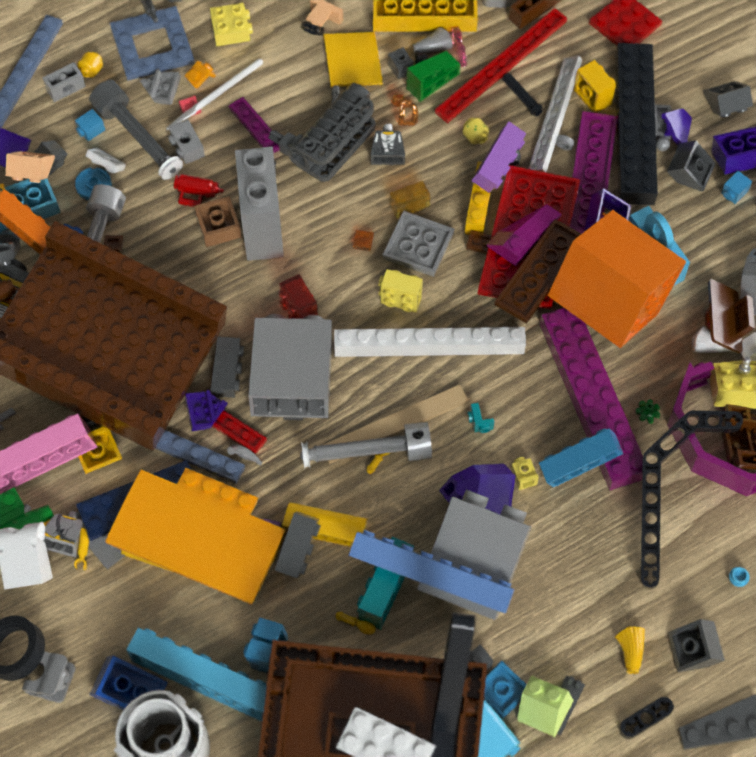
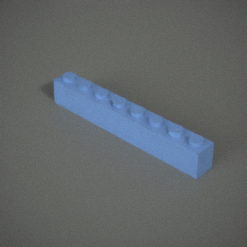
(432, 572)

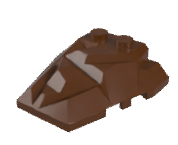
(741, 445)

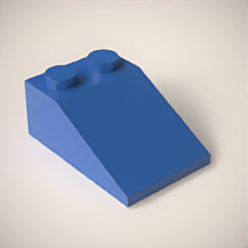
(123, 682)

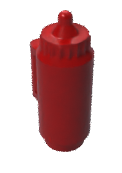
(196, 186)

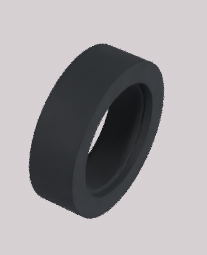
(34, 651)

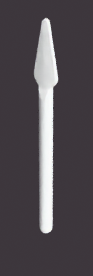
(188, 113)

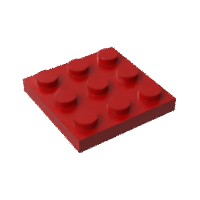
(625, 22)

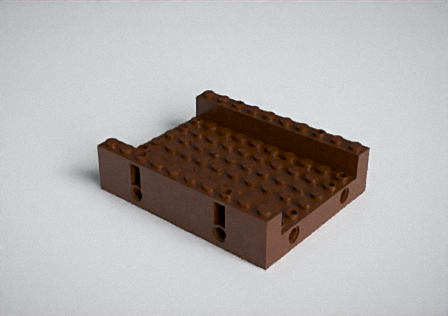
(107, 336)
(319, 686)

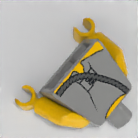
(67, 536)

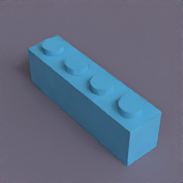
(581, 457)

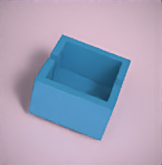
(259, 649)

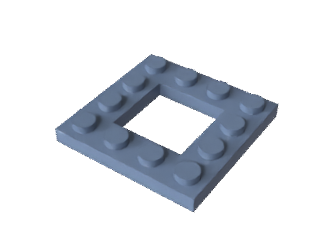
(136, 68)

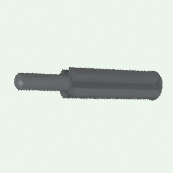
(150, 9)

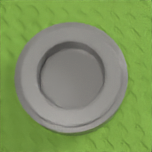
(564, 142)

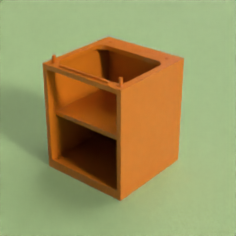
(616, 278)

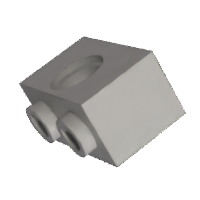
(64, 82)
(183, 133)

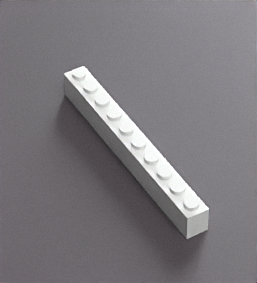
(429, 341)

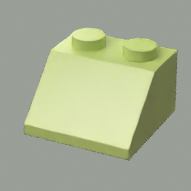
(544, 706)

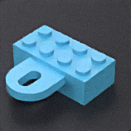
(657, 227)

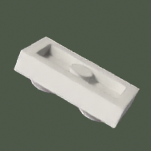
(102, 158)

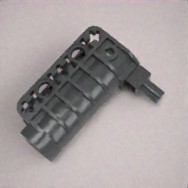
(330, 134)

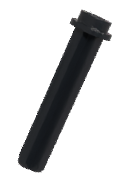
(522, 94)

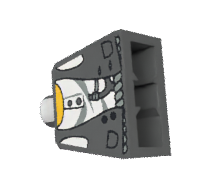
(388, 147)

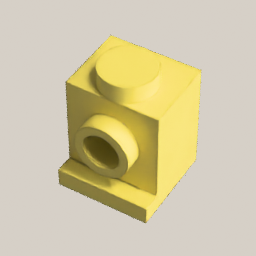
(524, 479)

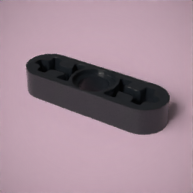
(655, 705)

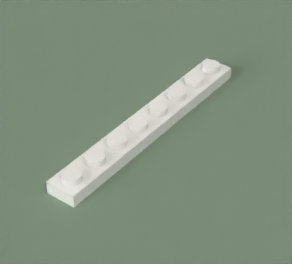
(555, 114)

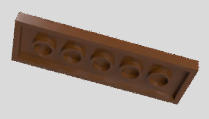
(537, 273)

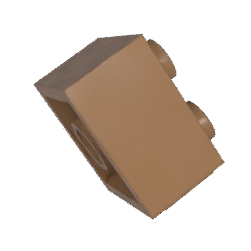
(217, 221)

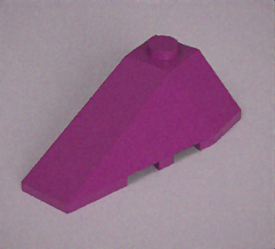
(520, 237)

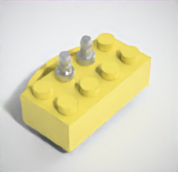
(734, 383)

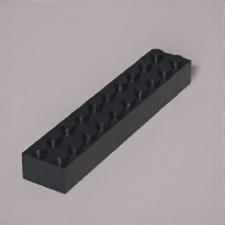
(636, 124)

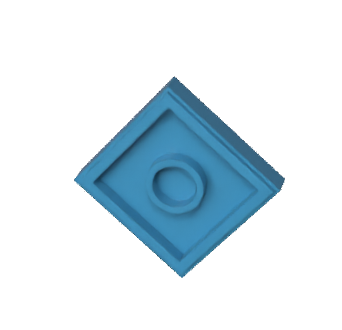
(503, 689)

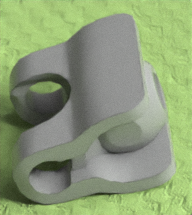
(55, 679)

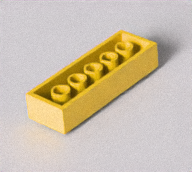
(424, 15)

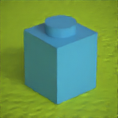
(89, 125)
(736, 187)

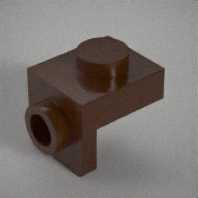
(114, 242)

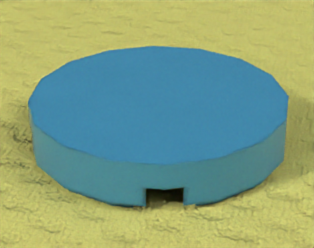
(88, 178)

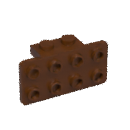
(729, 316)

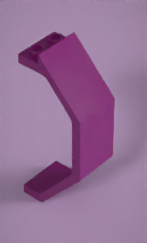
(696, 458)

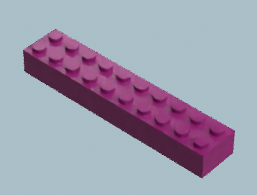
(592, 392)

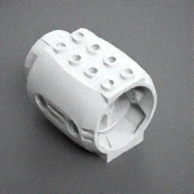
(155, 709)

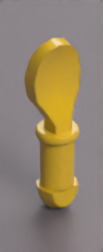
(375, 462)
(364, 626)

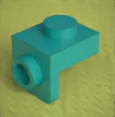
(475, 418)

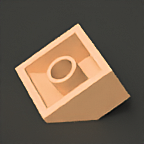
(28, 165)

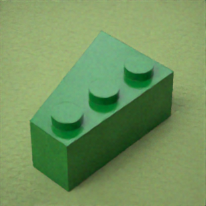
(431, 75)

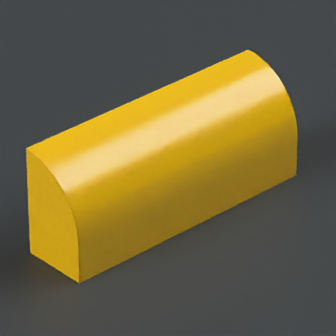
(335, 526)

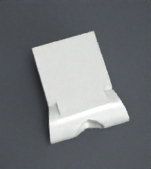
(24, 556)

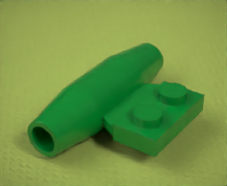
(13, 512)

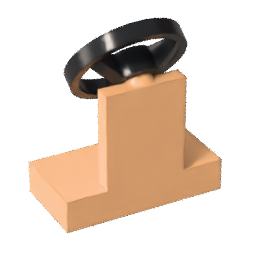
(320, 12)

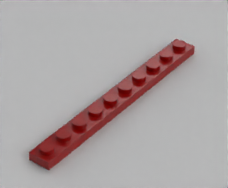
(500, 65)

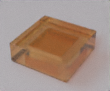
(363, 240)

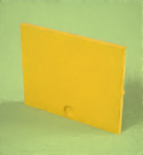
(353, 59)

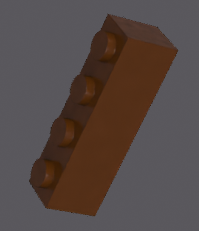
(526, 11)

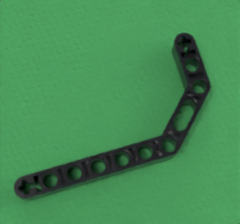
(655, 469)
(451, 683)

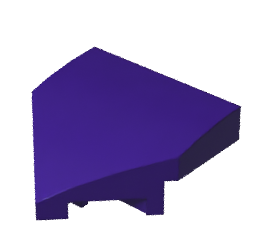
(678, 125)
(203, 409)

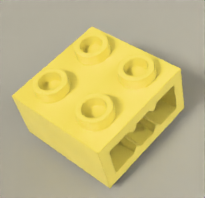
(231, 24)
(400, 290)

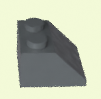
(729, 98)
(691, 165)
(696, 646)

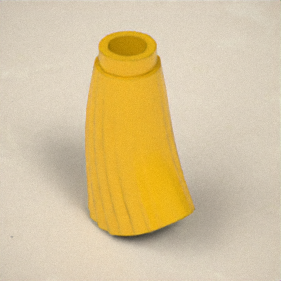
(632, 644)

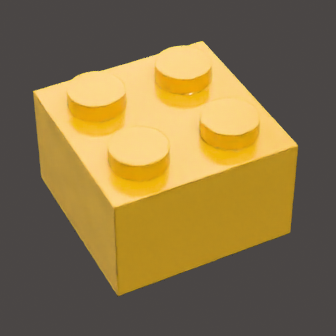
(594, 86)

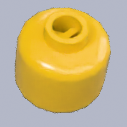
(90, 64)

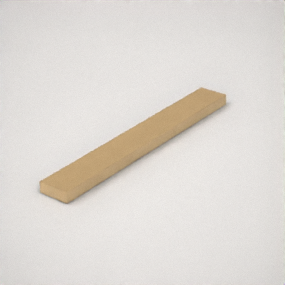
(416, 413)

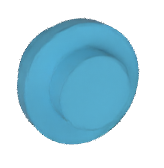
(739, 576)

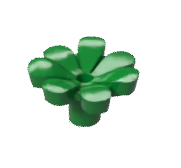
(648, 411)

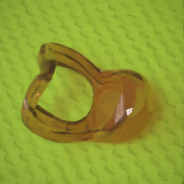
(400, 102)

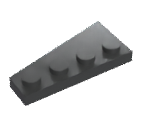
(721, 727)

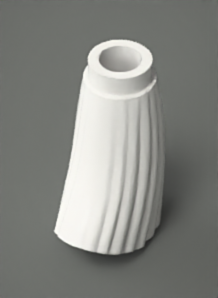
(703, 344)

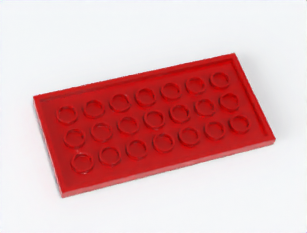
(521, 195)

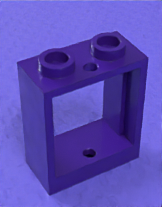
(610, 202)

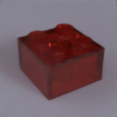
(297, 298)

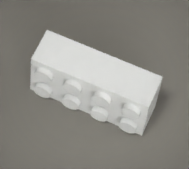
(374, 737)

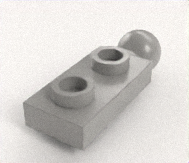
(662, 142)

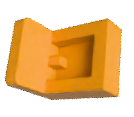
(199, 73)

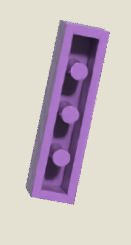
(498, 157)

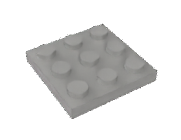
(418, 243)

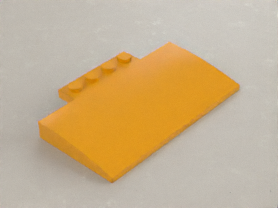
(198, 532)

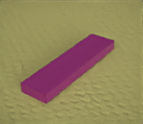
(253, 123)

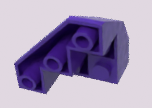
(488, 480)

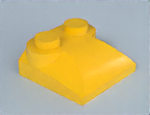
(104, 454)

